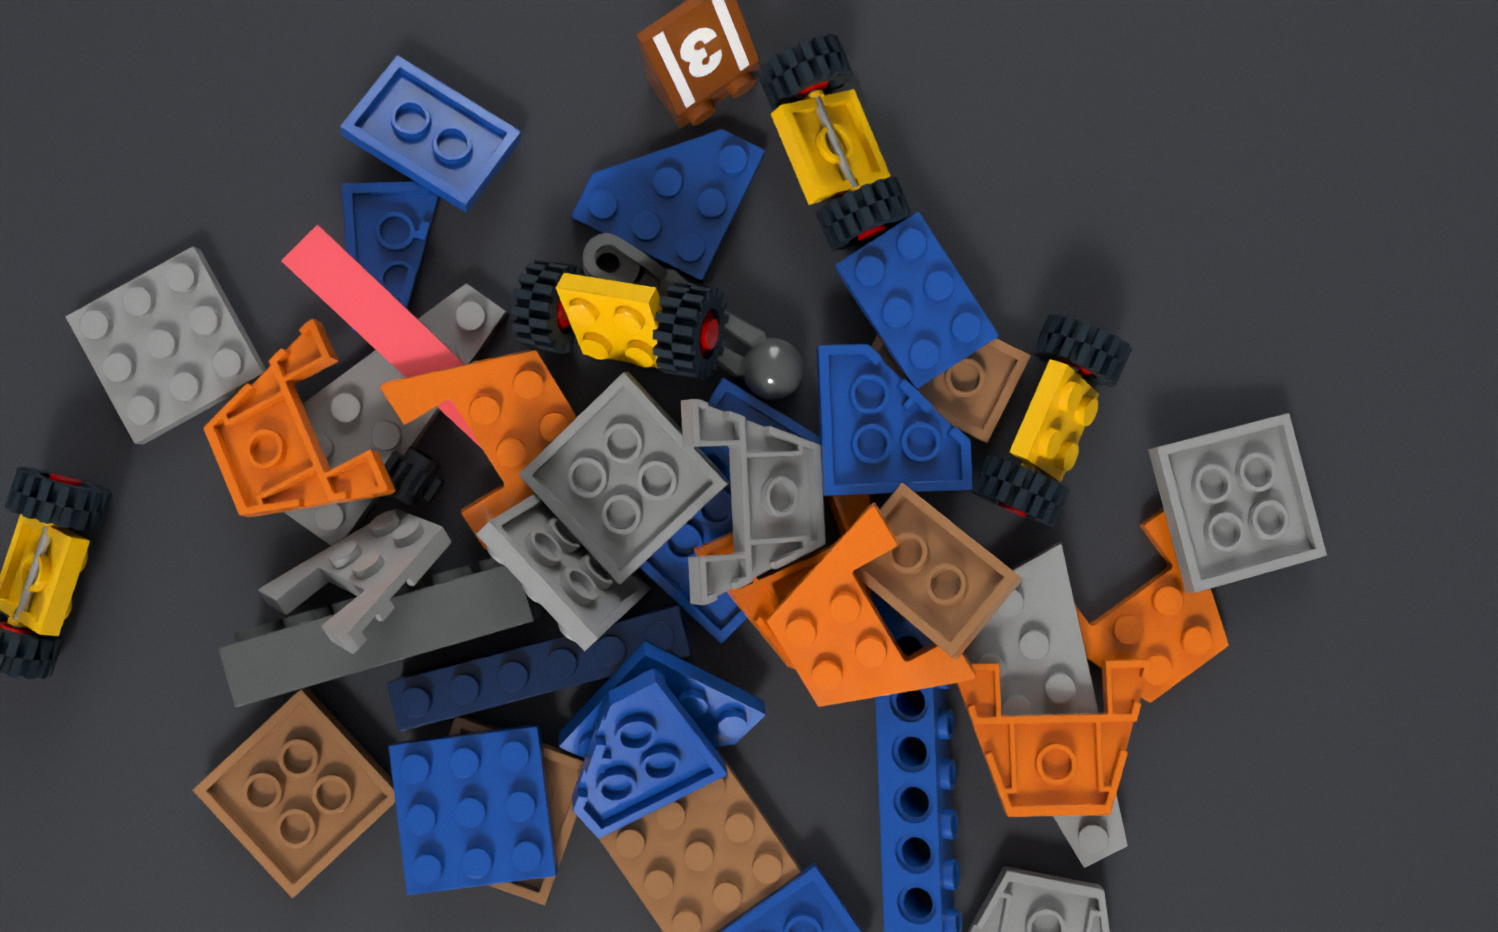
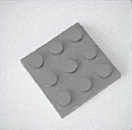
(166, 345)
(623, 477)
(1237, 503)
(559, 571)

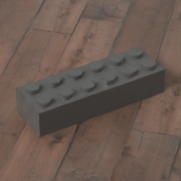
(451, 611)

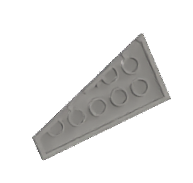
(357, 416)
(1047, 672)

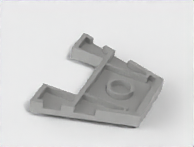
(772, 498)
(366, 564)
(1041, 903)

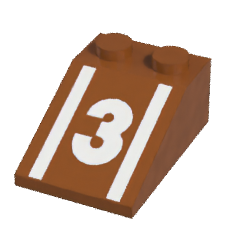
(698, 58)

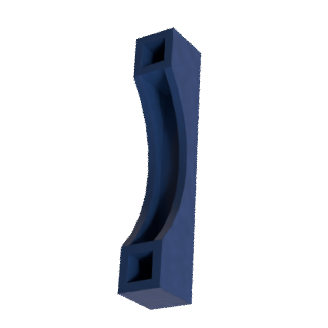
(531, 669)

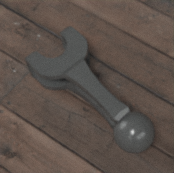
(770, 366)

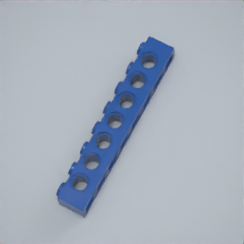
(900, 816)

